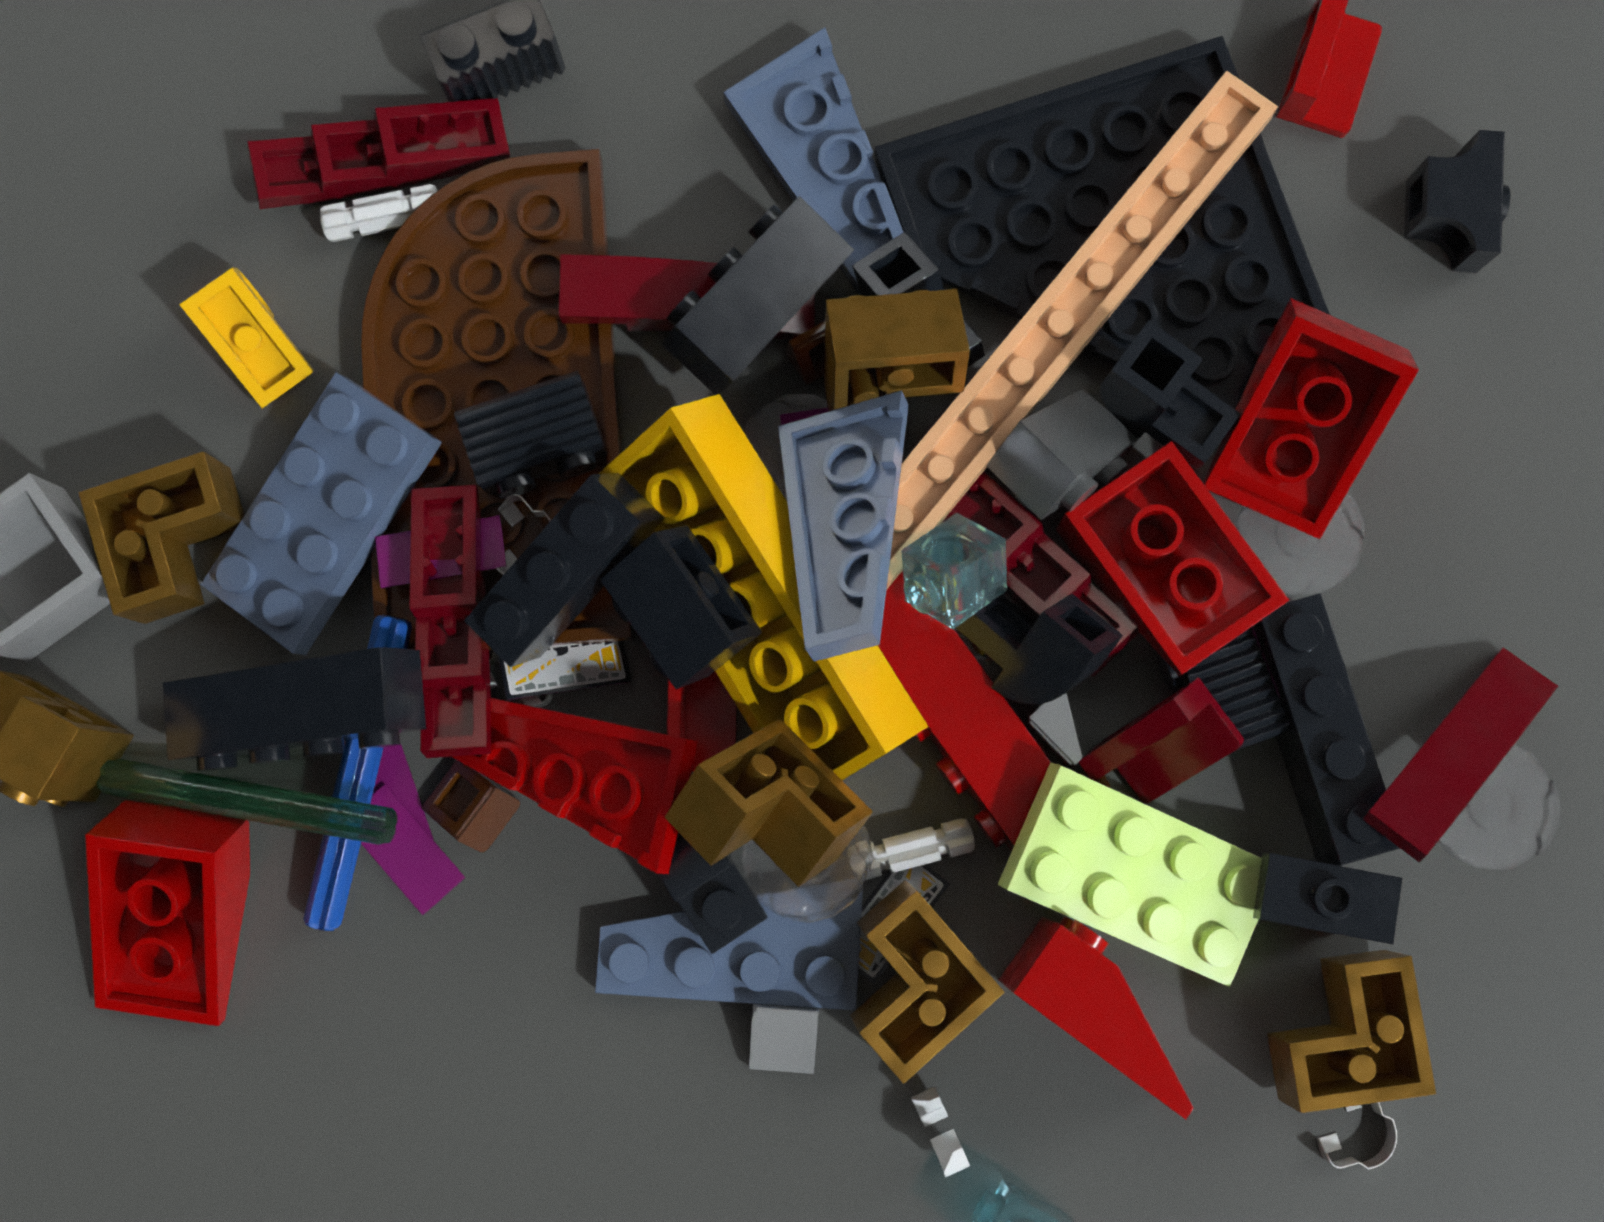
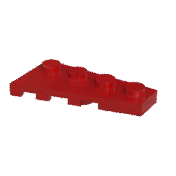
(592, 774)

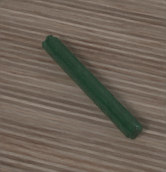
(249, 801)

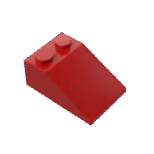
(1309, 418)
(1171, 559)
(166, 909)
(1087, 996)

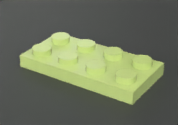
(1136, 874)

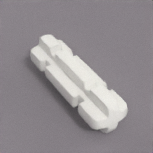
(372, 213)
(921, 847)

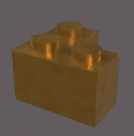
(894, 345)
(145, 529)
(52, 744)
(773, 794)
(936, 985)
(1371, 1047)

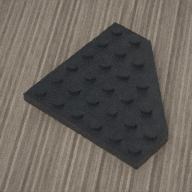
(1027, 183)

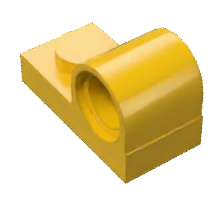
(247, 336)

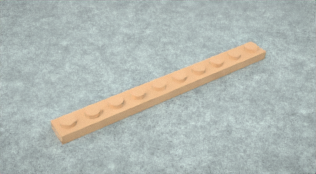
(1074, 308)

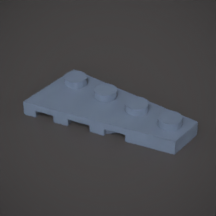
(813, 142)
(842, 514)
(768, 965)

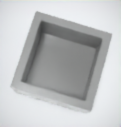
(45, 568)

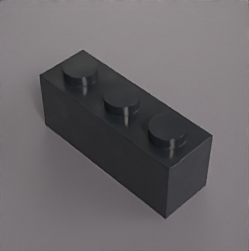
(754, 294)
(563, 568)

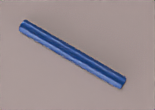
(355, 783)

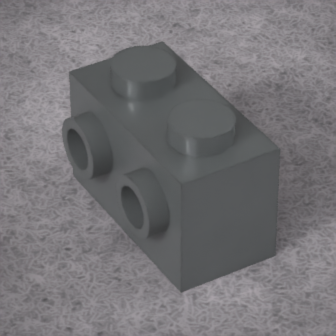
(1063, 454)

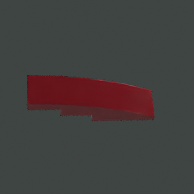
(380, 154)
(642, 292)
(1036, 566)
(451, 652)
(1460, 755)

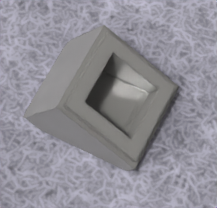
(1055, 731)
(783, 1038)

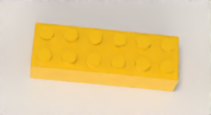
(708, 476)

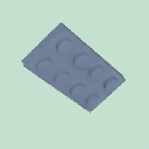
(320, 514)

